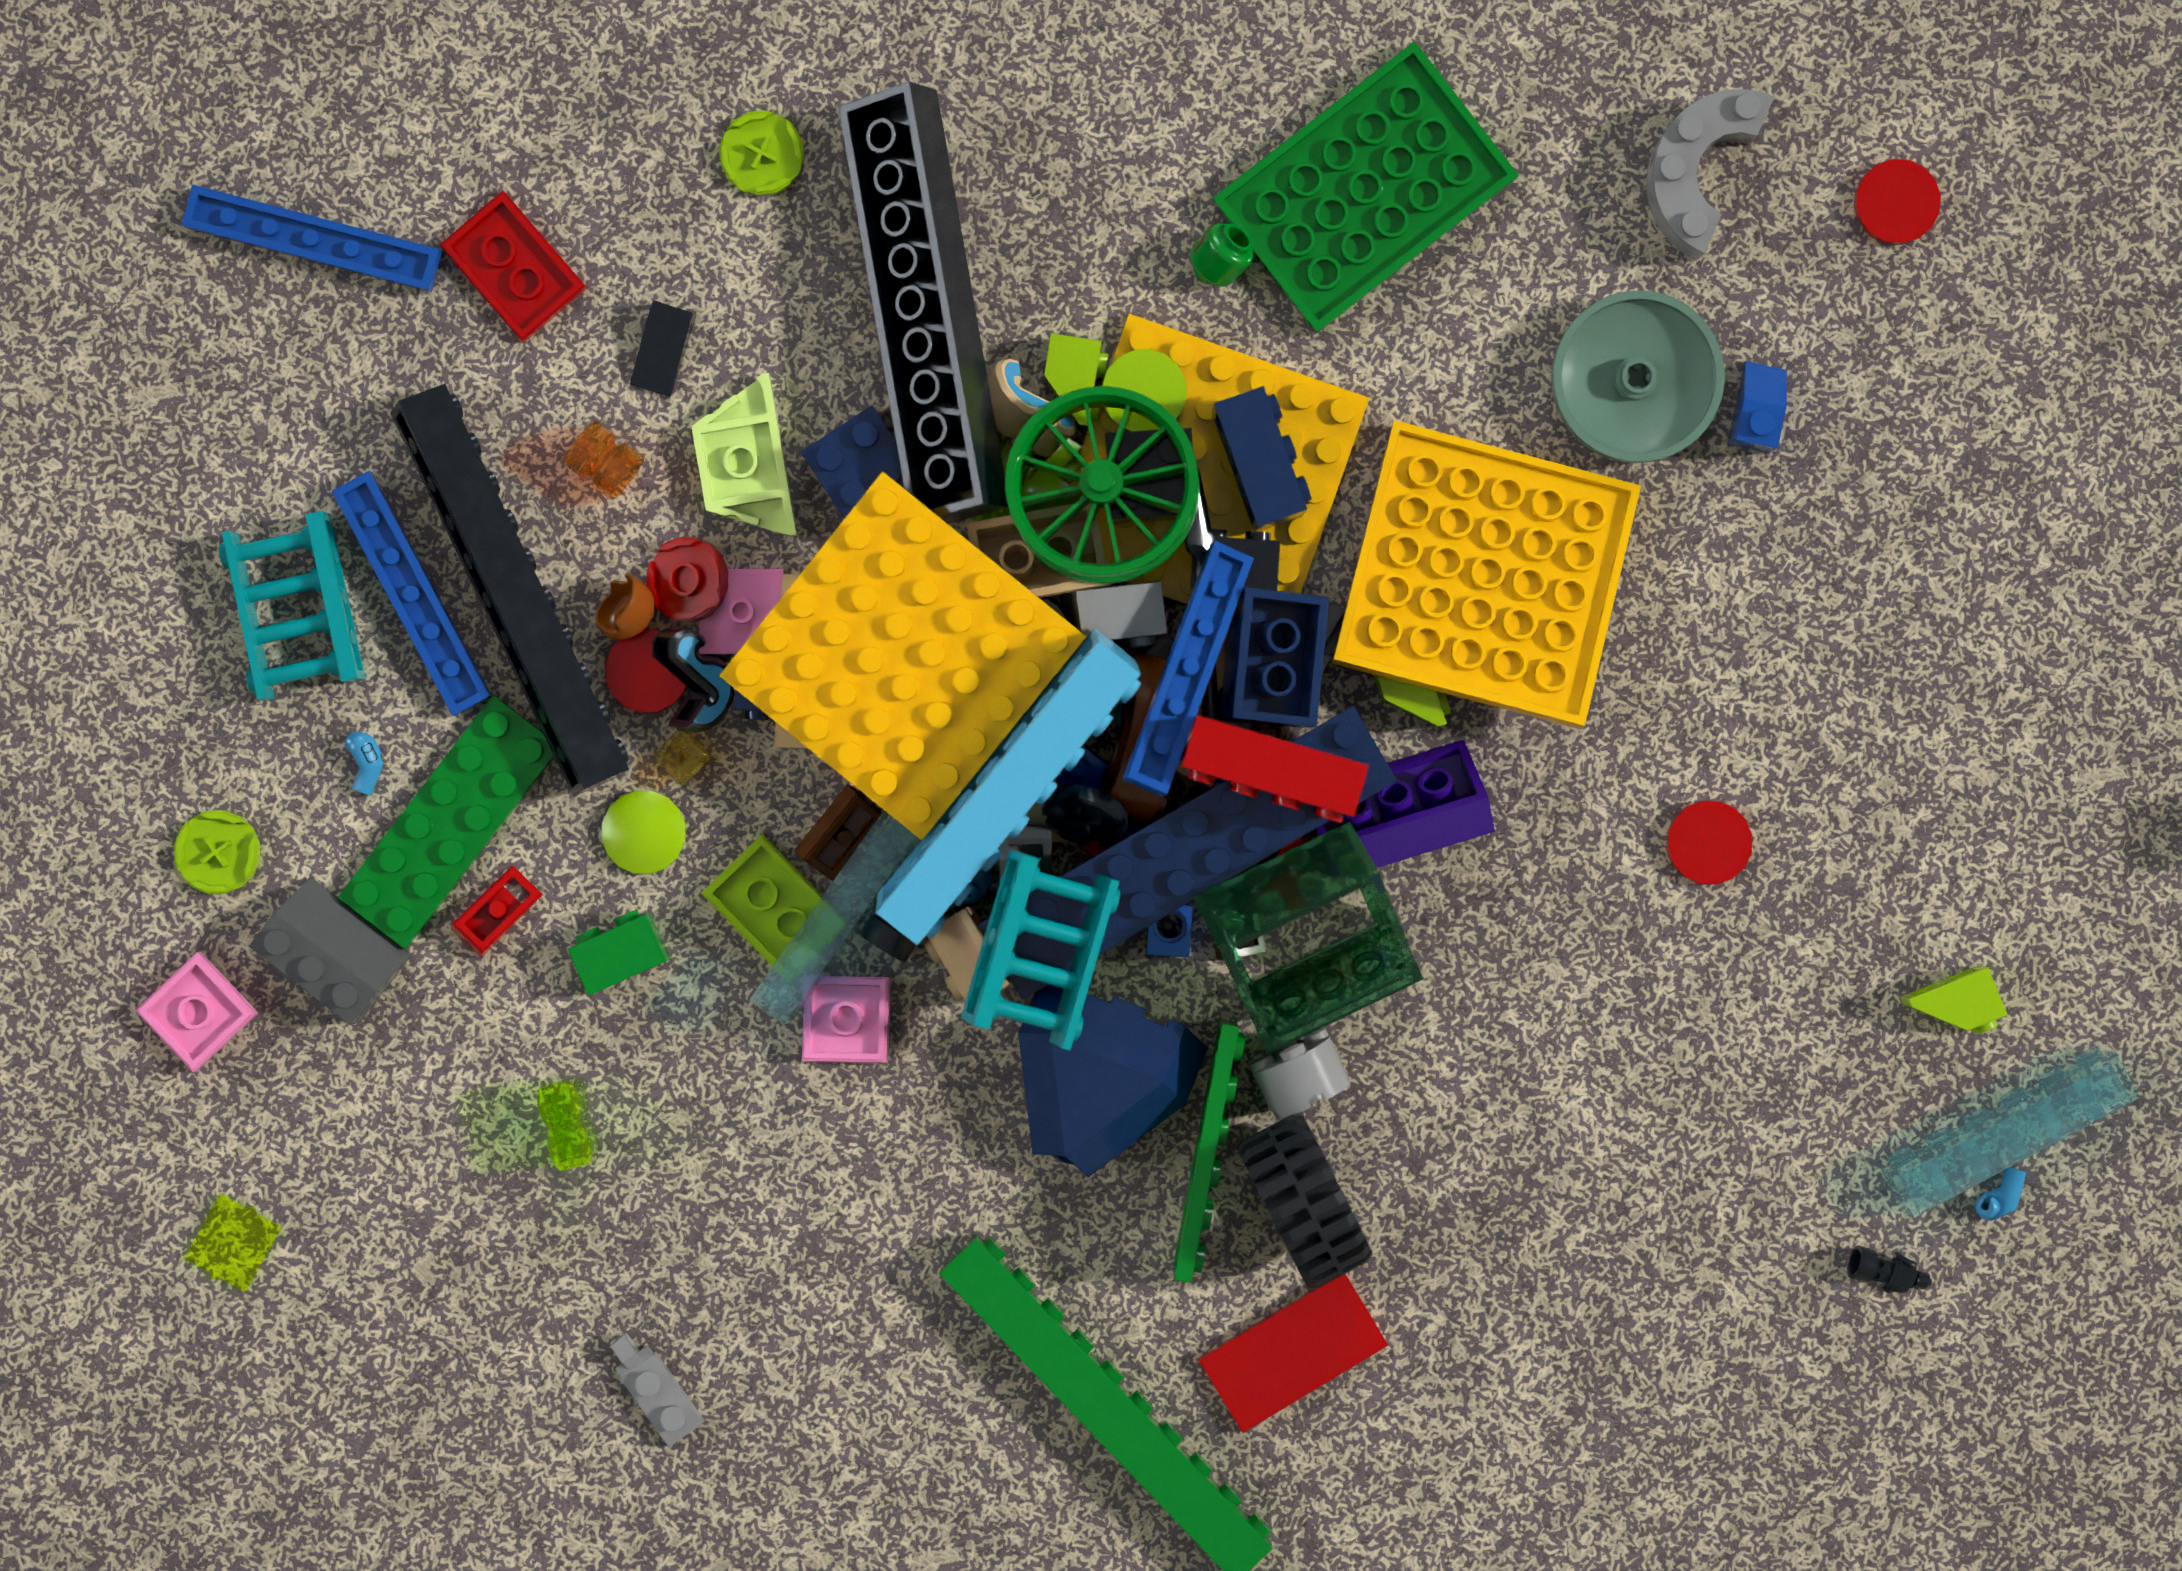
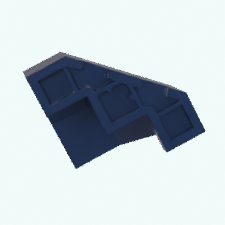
(1109, 1086)

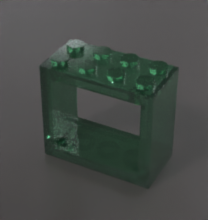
(1325, 982)

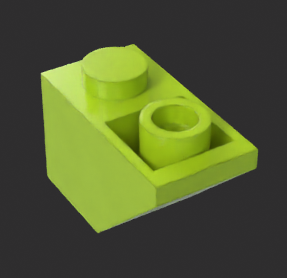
(1075, 365)
(1417, 701)

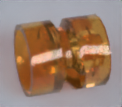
(608, 463)

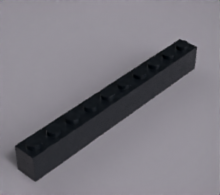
(510, 589)

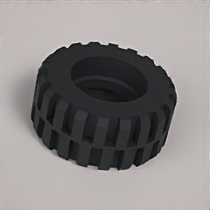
(1305, 1201)

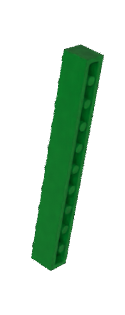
(1106, 1407)

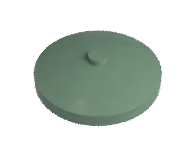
(1638, 376)

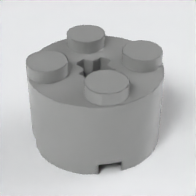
(1300, 1074)

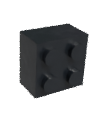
(1166, 488)

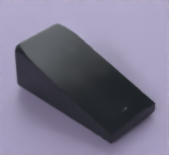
(662, 348)

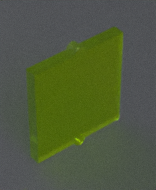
(233, 1242)

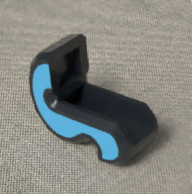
(710, 695)

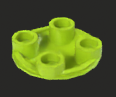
(643, 832)

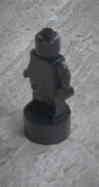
(1896, 1273)

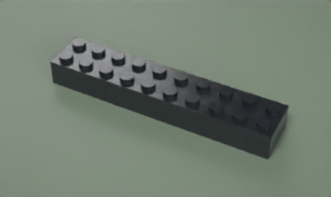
(923, 302)

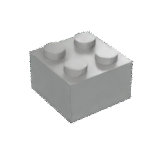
(1122, 613)

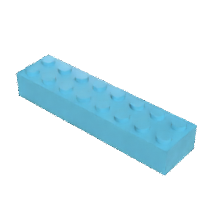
(1008, 786)

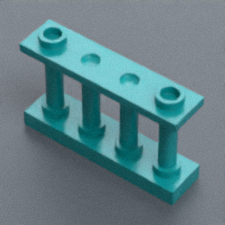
(324, 578)
(1011, 919)

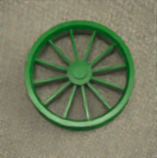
(1102, 483)

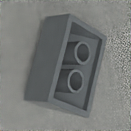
(330, 951)

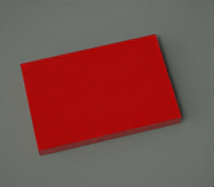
(513, 266)

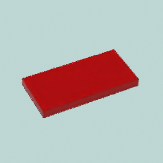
(1293, 1352)

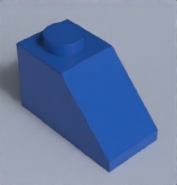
(1759, 408)

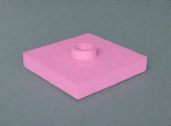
(745, 606)
(196, 1011)
(847, 1020)

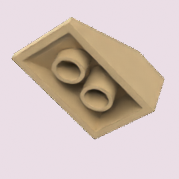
(958, 948)

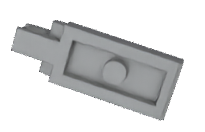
(656, 1390)

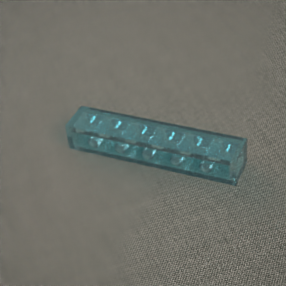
(834, 919)
(2008, 1132)

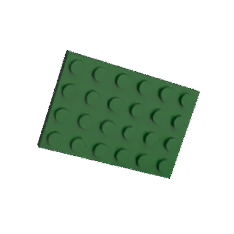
(1365, 187)

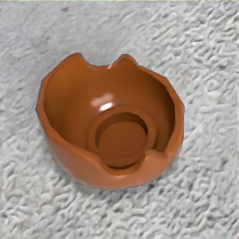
(625, 609)

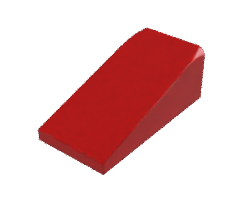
(494, 913)

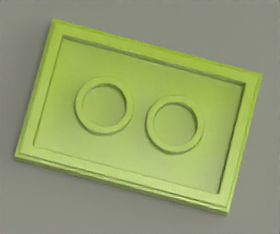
(763, 898)

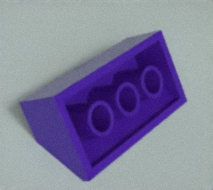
(1427, 809)

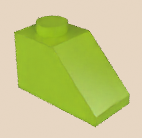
(1962, 1000)

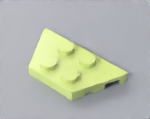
(745, 461)

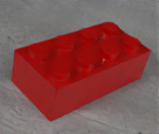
(1275, 767)

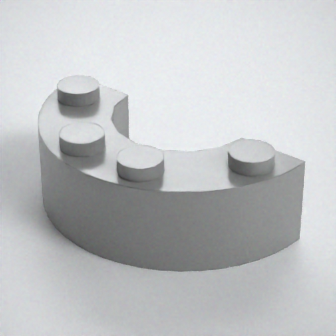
(1673, 165)

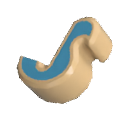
(1015, 406)

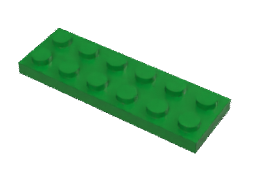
(449, 822)
(1205, 1166)

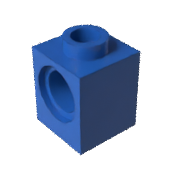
(1171, 946)

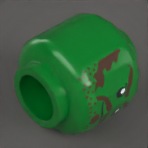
(1221, 254)

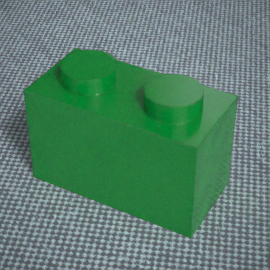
(618, 953)

